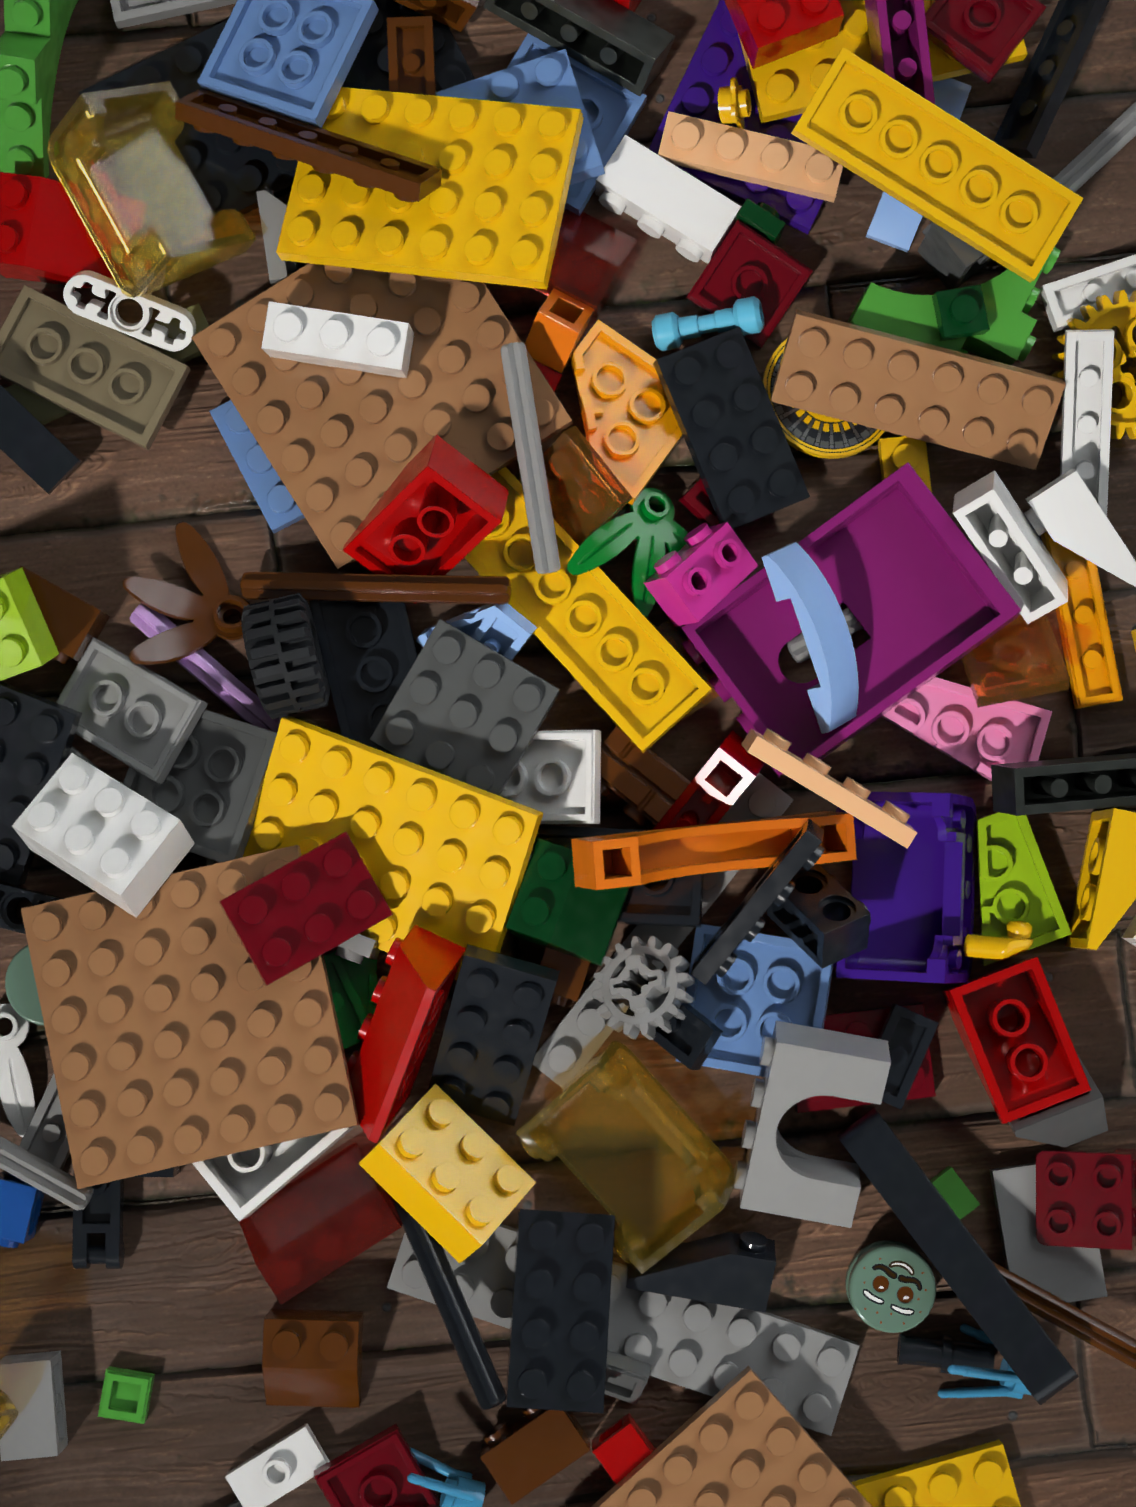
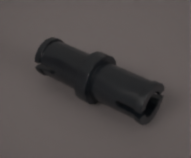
(943, 1352)

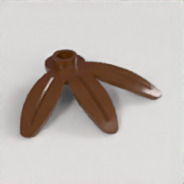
(204, 611)

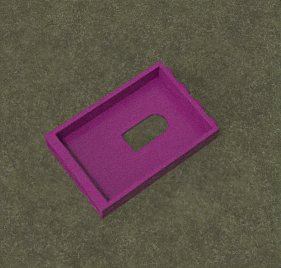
(903, 579)

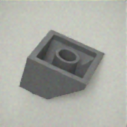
(1066, 1121)

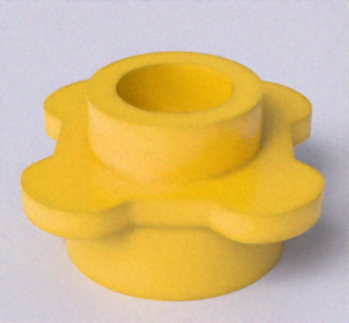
(734, 103)

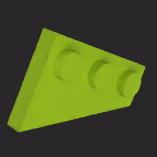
(1015, 881)

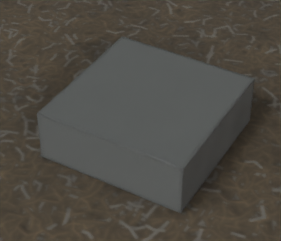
(625, 1377)

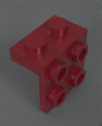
(1086, 1199)

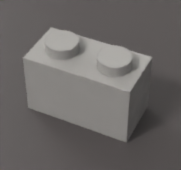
(37, 1391)

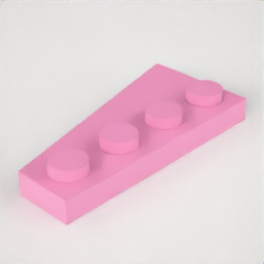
(979, 737)

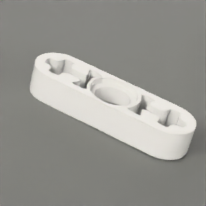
(93, 312)

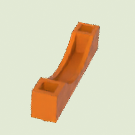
(702, 849)

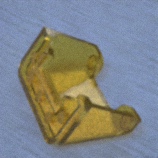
(137, 190)
(633, 1154)

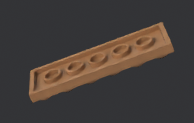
(916, 389)

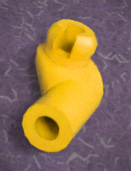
(1000, 948)

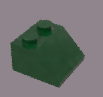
(558, 913)

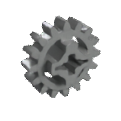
(658, 998)

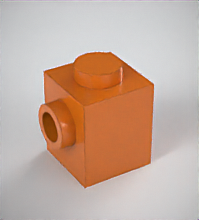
(557, 330)

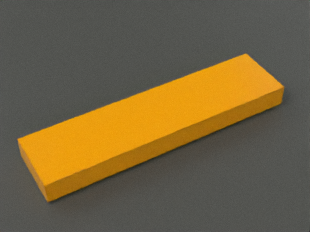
(1085, 631)

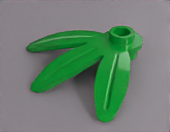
(653, 533)

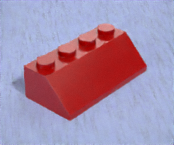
(401, 1026)

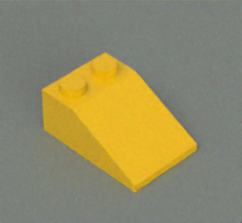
(1105, 878)

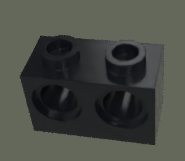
(823, 917)

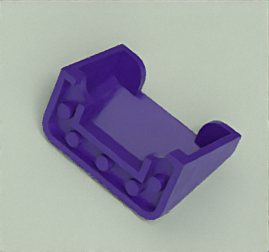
(916, 894)

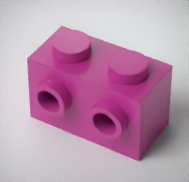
(700, 574)

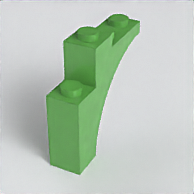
(27, 81)
(915, 316)

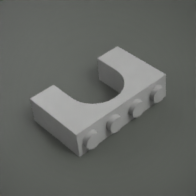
(799, 1066)

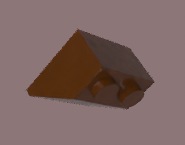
(313, 1358)

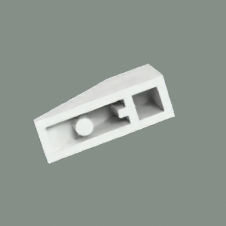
(1078, 523)

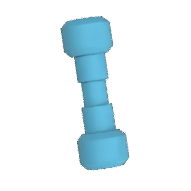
(671, 330)

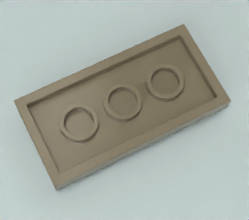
(88, 368)

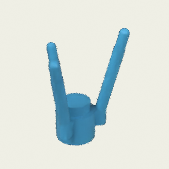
(1010, 1383)
(458, 1488)

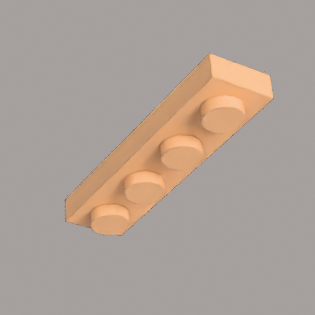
(749, 156)
(813, 775)

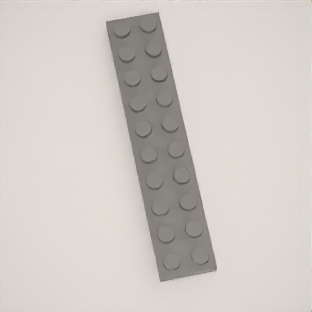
(681, 1338)

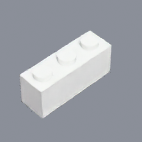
(666, 200)
(338, 339)
(1010, 547)

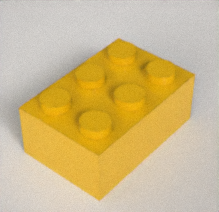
(447, 1173)

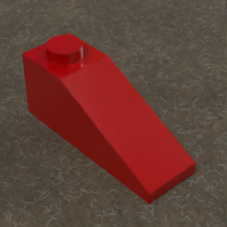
(714, 786)

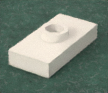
(277, 1469)

